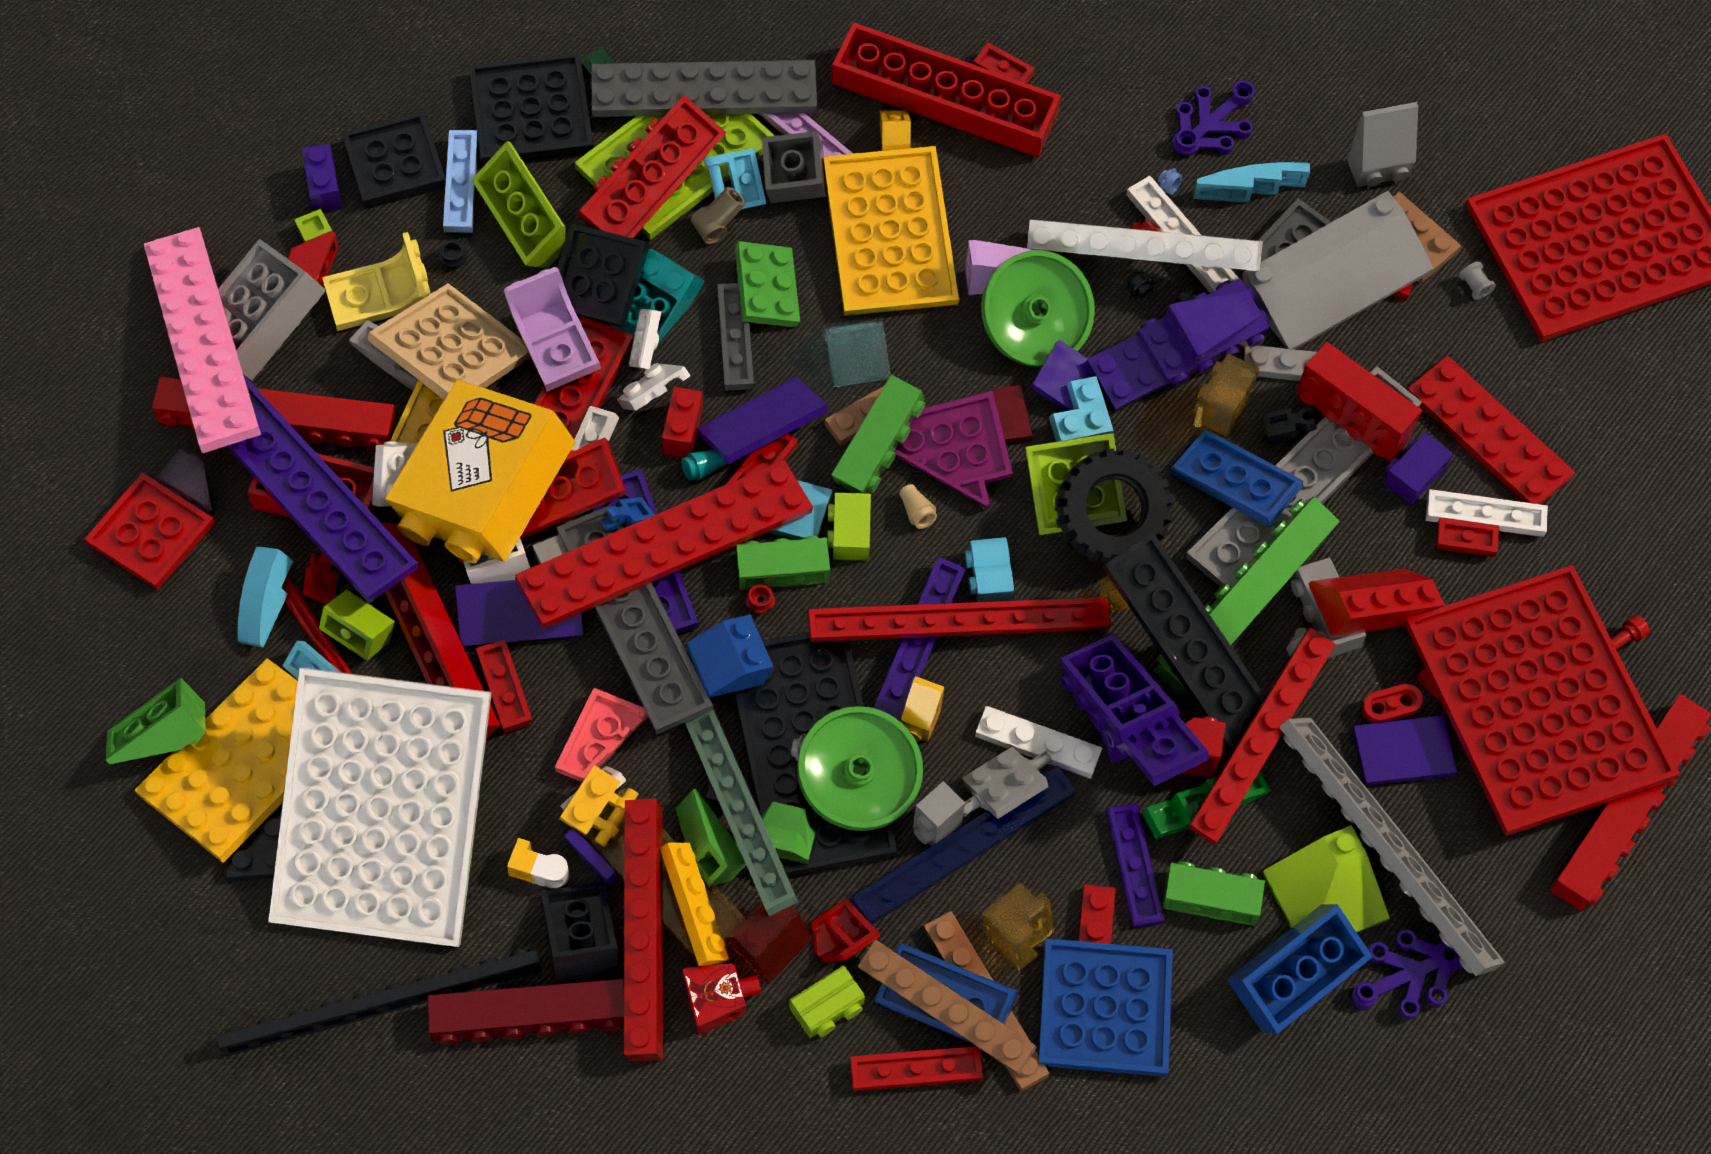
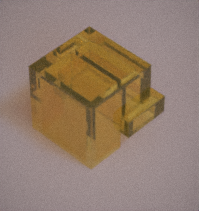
(1018, 924)

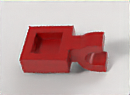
(319, 580)

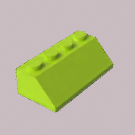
(521, 208)

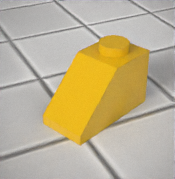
(895, 130)
(922, 708)

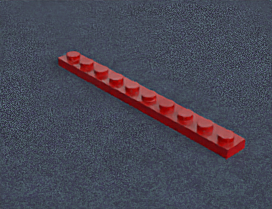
(958, 619)

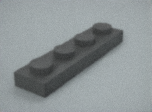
(734, 340)

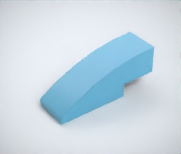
(262, 595)

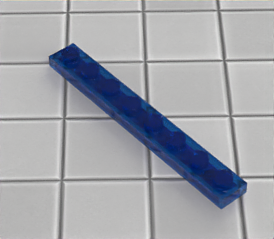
(957, 851)

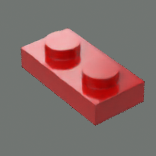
(1003, 63)
(1467, 537)
(1096, 914)

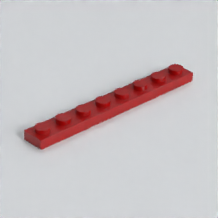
(1261, 736)

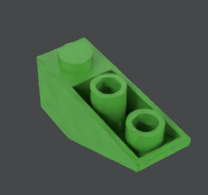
(714, 848)

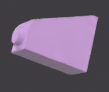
(982, 261)

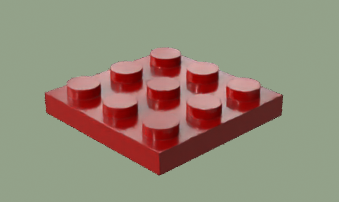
(149, 531)

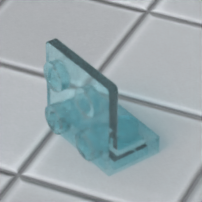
(857, 353)

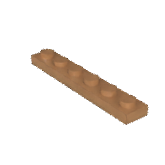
(956, 949)
(947, 1007)

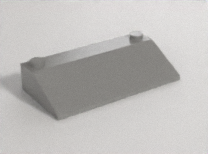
(1338, 271)

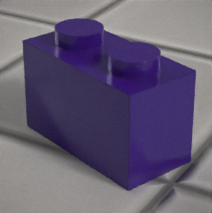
(322, 178)
(1418, 468)

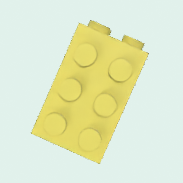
(378, 289)

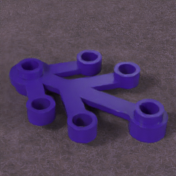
(1212, 122)
(1411, 971)

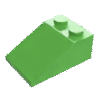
(158, 726)

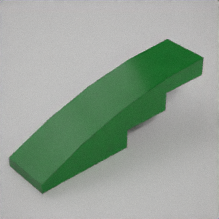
(1177, 812)

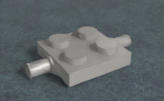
(1005, 782)

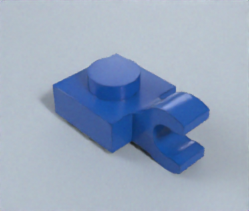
(626, 511)

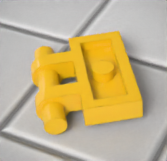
(589, 802)

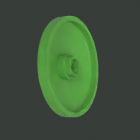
(1034, 304)
(859, 768)

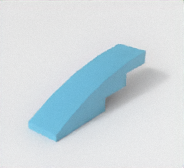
(1241, 182)

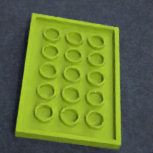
(742, 133)

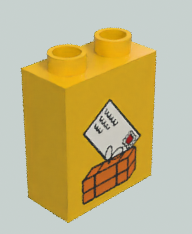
(479, 472)

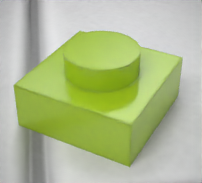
(312, 225)

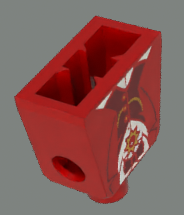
(717, 994)

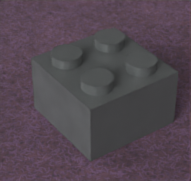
(794, 167)

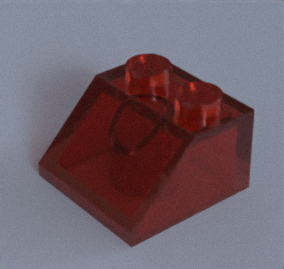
(769, 941)

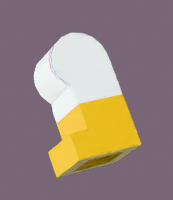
(537, 868)

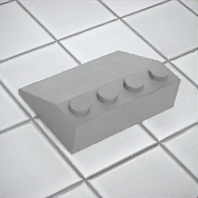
(265, 304)

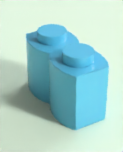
(991, 570)

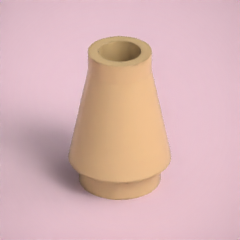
(918, 508)

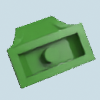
(789, 831)

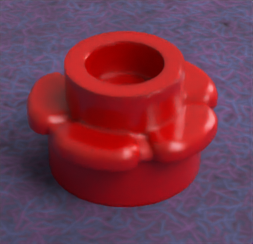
(760, 591)

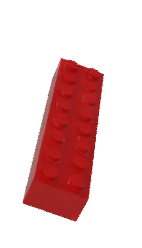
(945, 89)

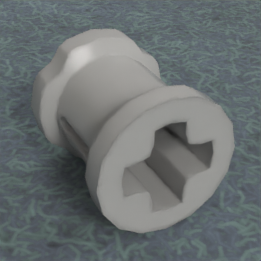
(1477, 280)

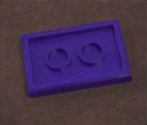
(1404, 750)

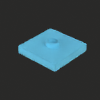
(812, 523)

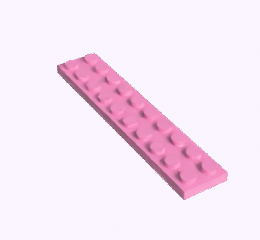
(201, 340)

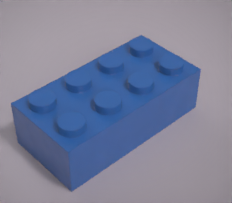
(1299, 968)

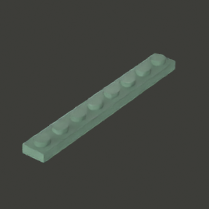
(741, 813)

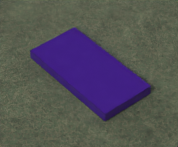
(762, 420)
(501, 612)

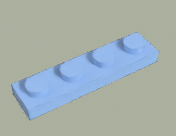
(459, 184)

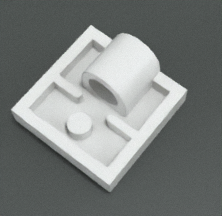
(388, 465)

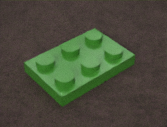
(767, 284)

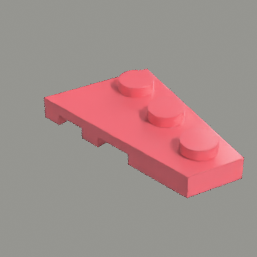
(598, 733)

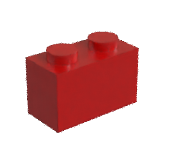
(682, 422)

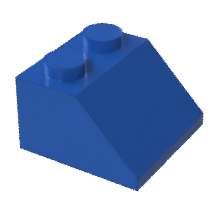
(730, 656)

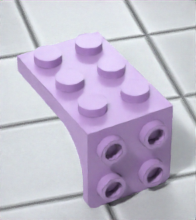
(551, 328)

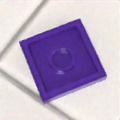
(1057, 371)

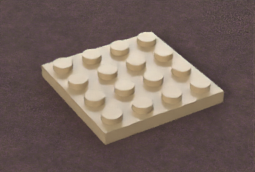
(449, 340)

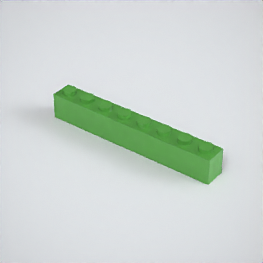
(1264, 575)

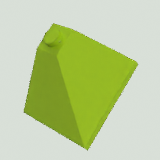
(1049, 466)
(1328, 873)

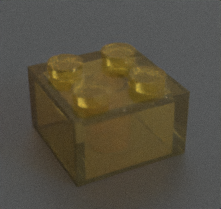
(1225, 395)

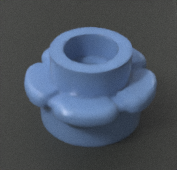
(1169, 181)

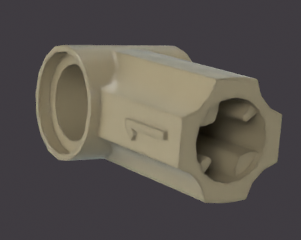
(712, 219)

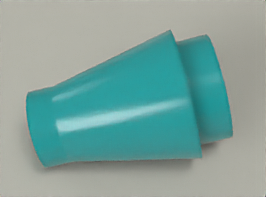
(700, 464)

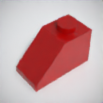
(316, 255)

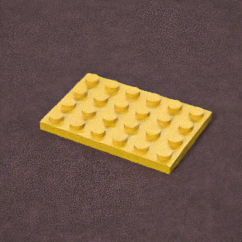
(890, 230)
(235, 771)

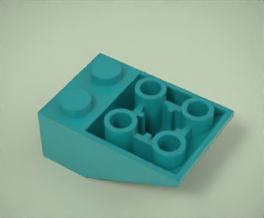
(662, 288)

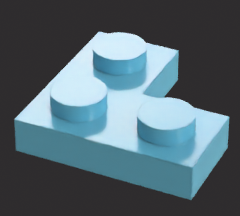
(1089, 412)

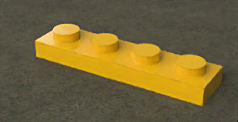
(694, 904)

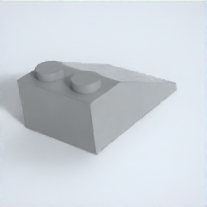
(1384, 145)

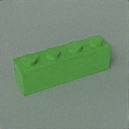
(879, 436)

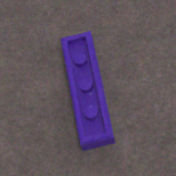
(1134, 865)

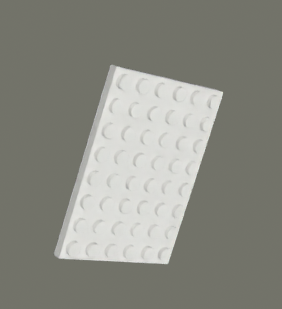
(379, 807)

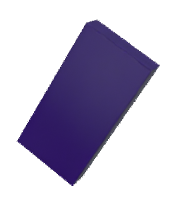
(591, 857)

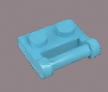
(743, 176)

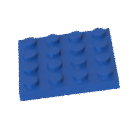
(1105, 1007)

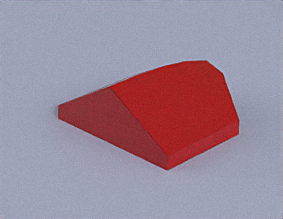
(841, 933)

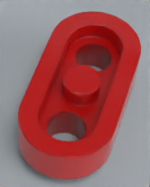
(1390, 705)

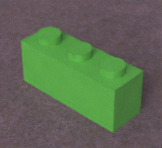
(783, 562)
(1213, 893)

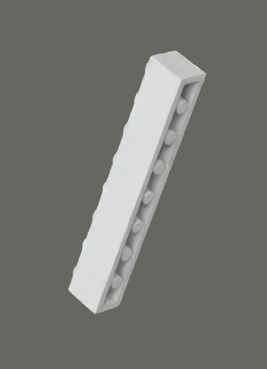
(1145, 245)

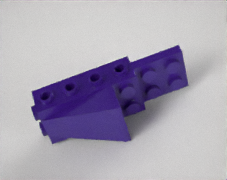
(1180, 344)
(1130, 710)

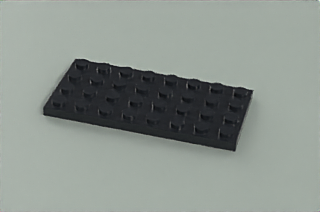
(801, 690)

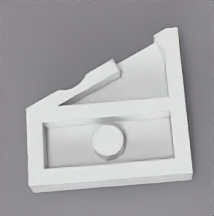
(651, 385)

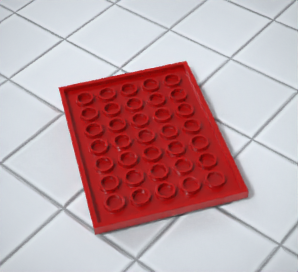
(1599, 236)
(1540, 700)

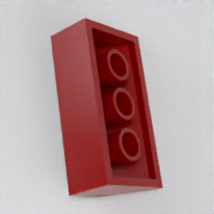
(1374, 600)

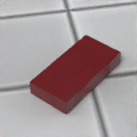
(1013, 414)

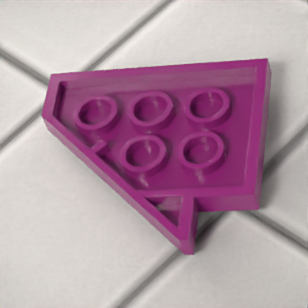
(960, 445)

